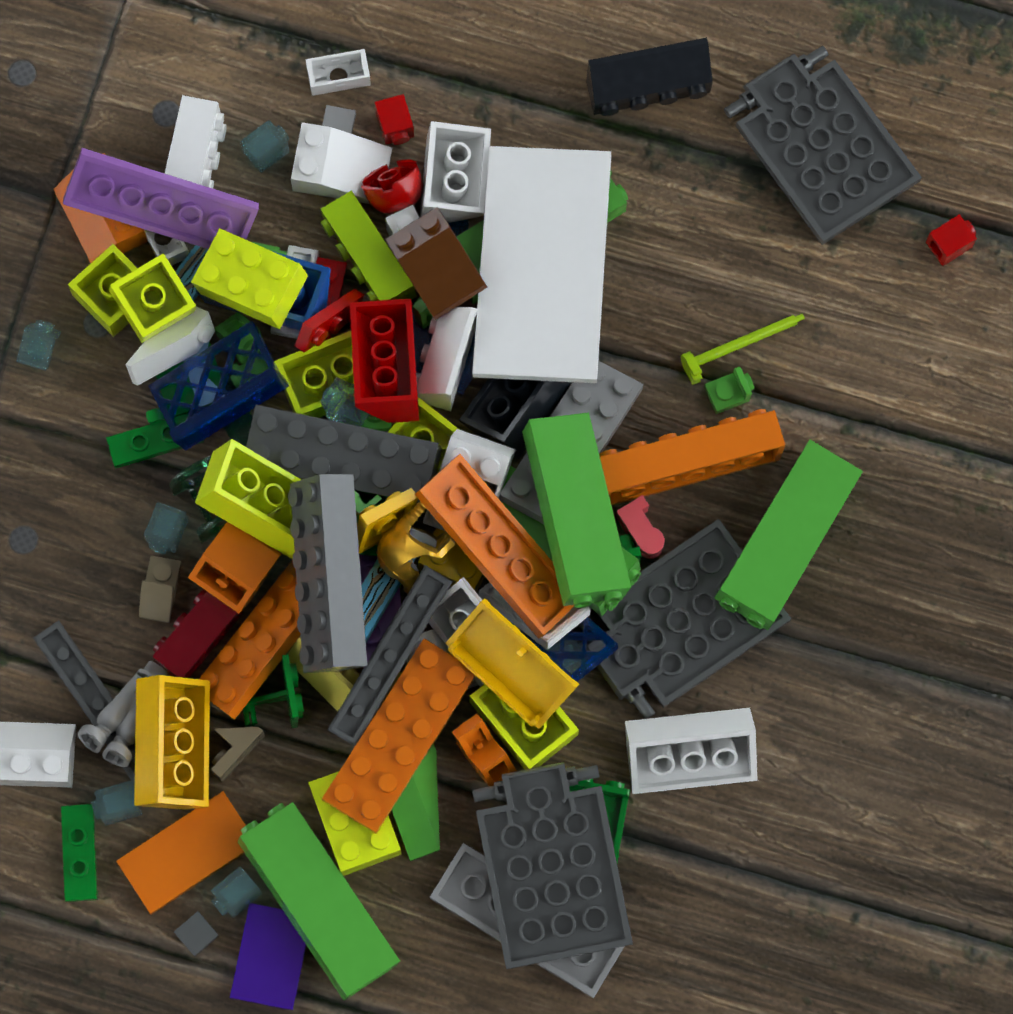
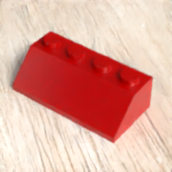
(384, 359)

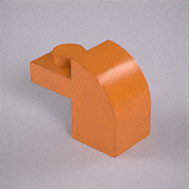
(482, 750)

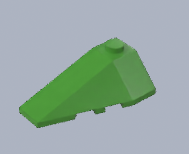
(418, 812)

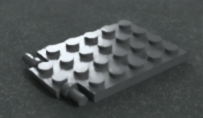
(822, 143)
(673, 627)
(552, 866)

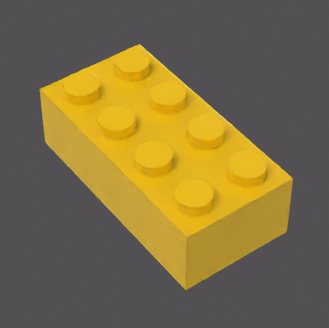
(172, 742)

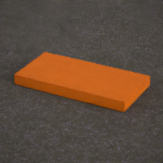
(184, 853)

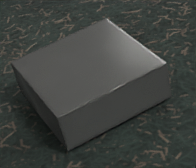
(196, 934)

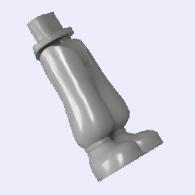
(118, 717)

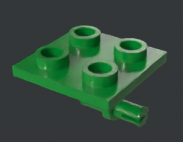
(294, 700)

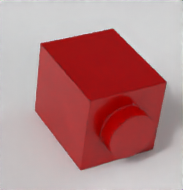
(394, 120)
(951, 239)

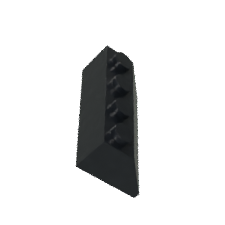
(649, 77)
(507, 405)

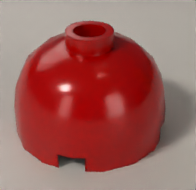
(395, 187)

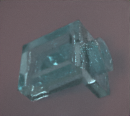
(37, 344)

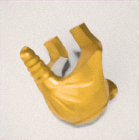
(405, 543)

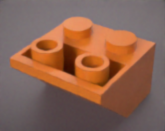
(234, 567)

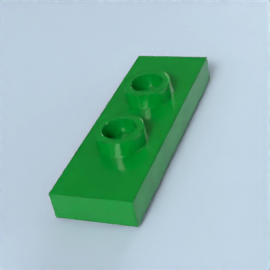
(143, 443)
(79, 853)

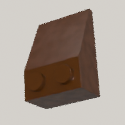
(436, 263)

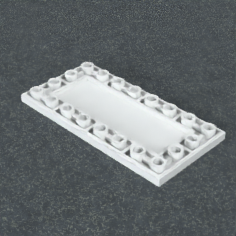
(542, 264)

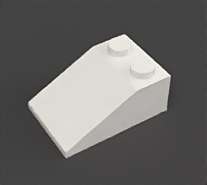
(335, 162)

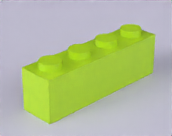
(366, 250)

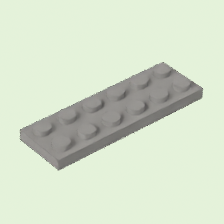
(607, 405)
(468, 894)

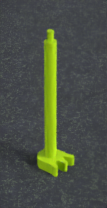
(692, 364)

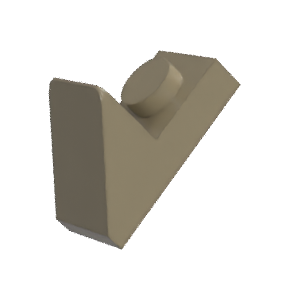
(159, 589)
(242, 742)

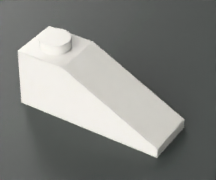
(171, 346)

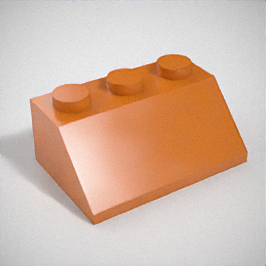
(98, 232)

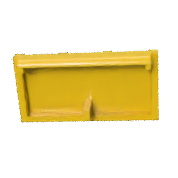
(510, 664)

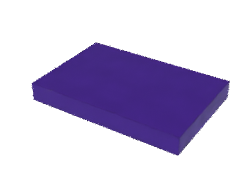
(268, 959)

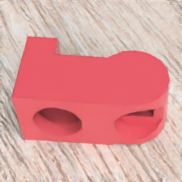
(644, 535)

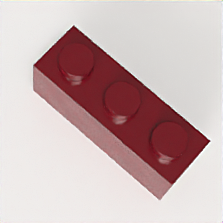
(195, 635)

